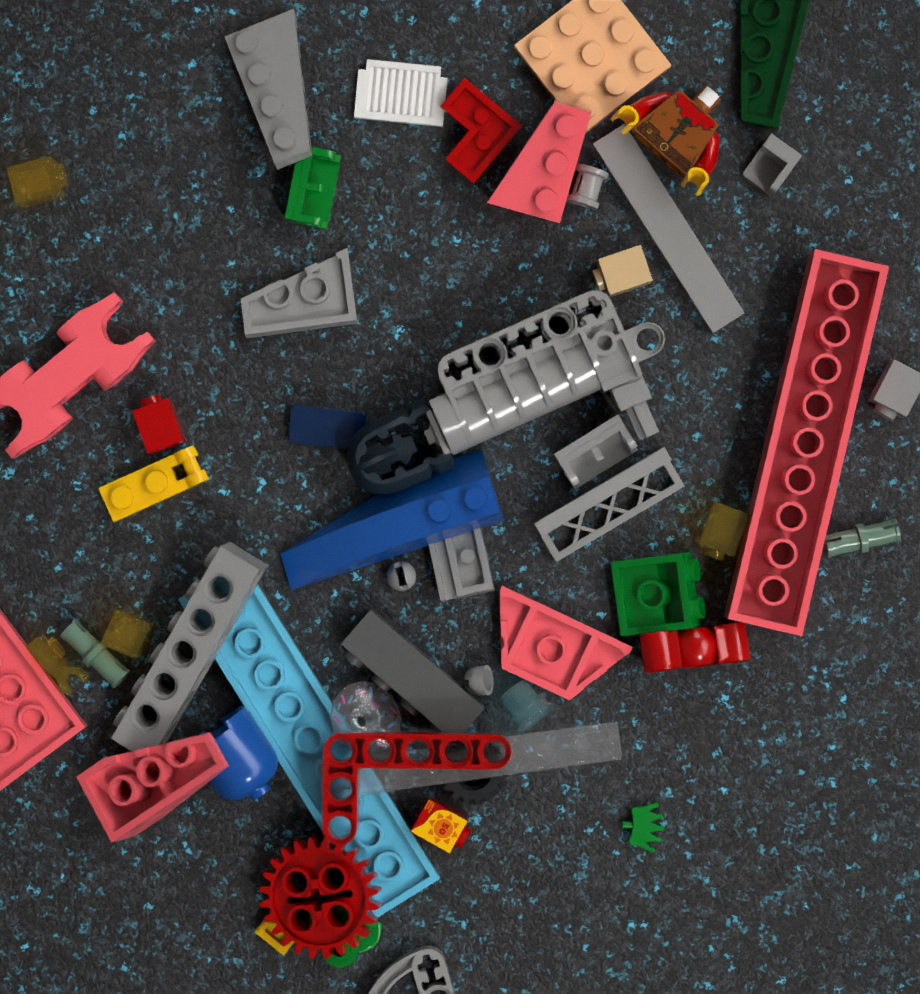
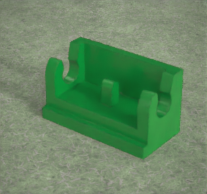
(313, 189)

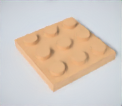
(593, 56)

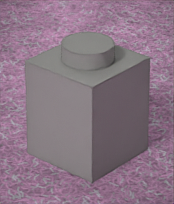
(895, 390)

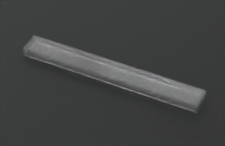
(529, 753)

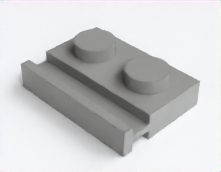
(461, 566)

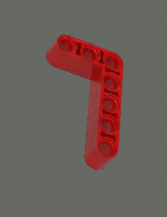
(398, 759)

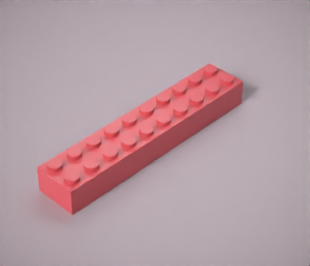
(806, 442)

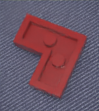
(487, 128)

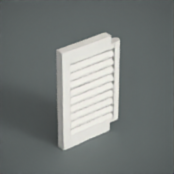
(400, 93)

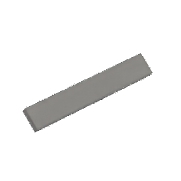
(668, 229)

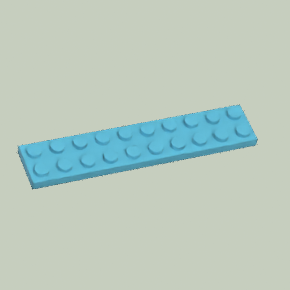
(295, 719)

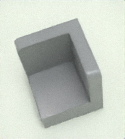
(771, 165)

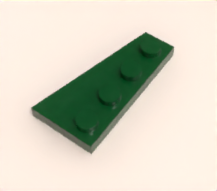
(768, 55)

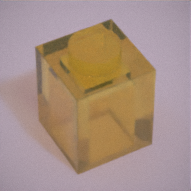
(37, 181)
(721, 530)
(128, 632)

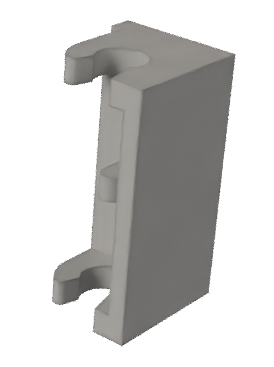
(596, 451)

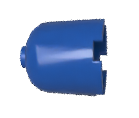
(248, 754)

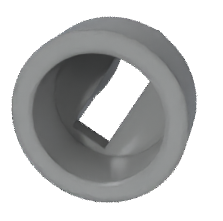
(409, 573)
(480, 680)

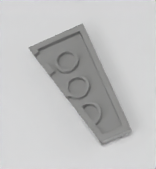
(273, 79)

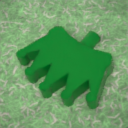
(642, 825)

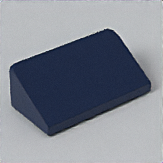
(324, 426)

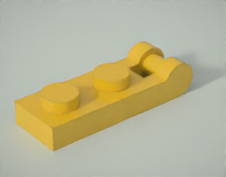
(152, 484)

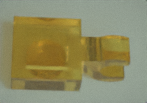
(50, 656)

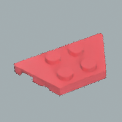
(552, 646)

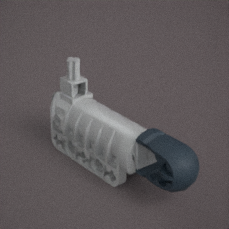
(514, 390)

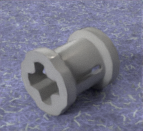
(587, 186)

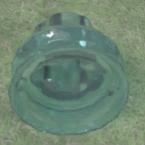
(525, 706)

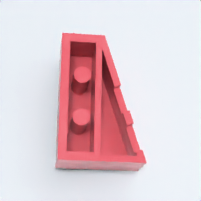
(546, 165)

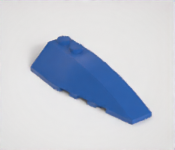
(398, 523)

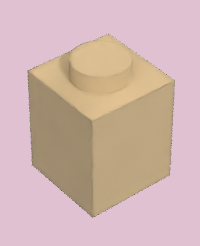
(622, 272)

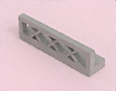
(603, 491)

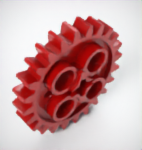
(326, 929)

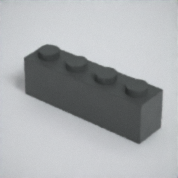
(411, 674)

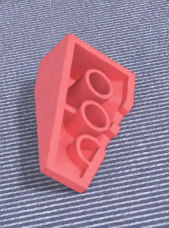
(148, 783)

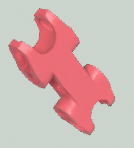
(86, 357)

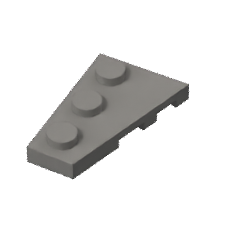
(307, 301)

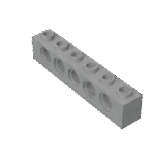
(243, 574)

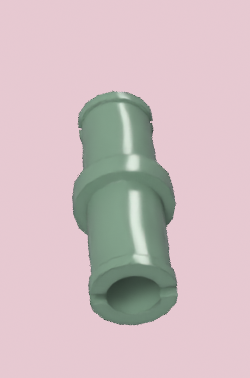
(861, 538)
(95, 654)

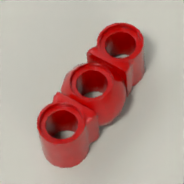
(694, 647)

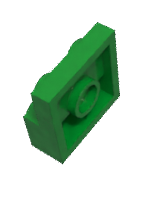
(657, 593)

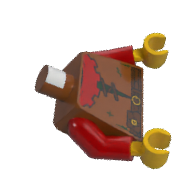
(677, 132)

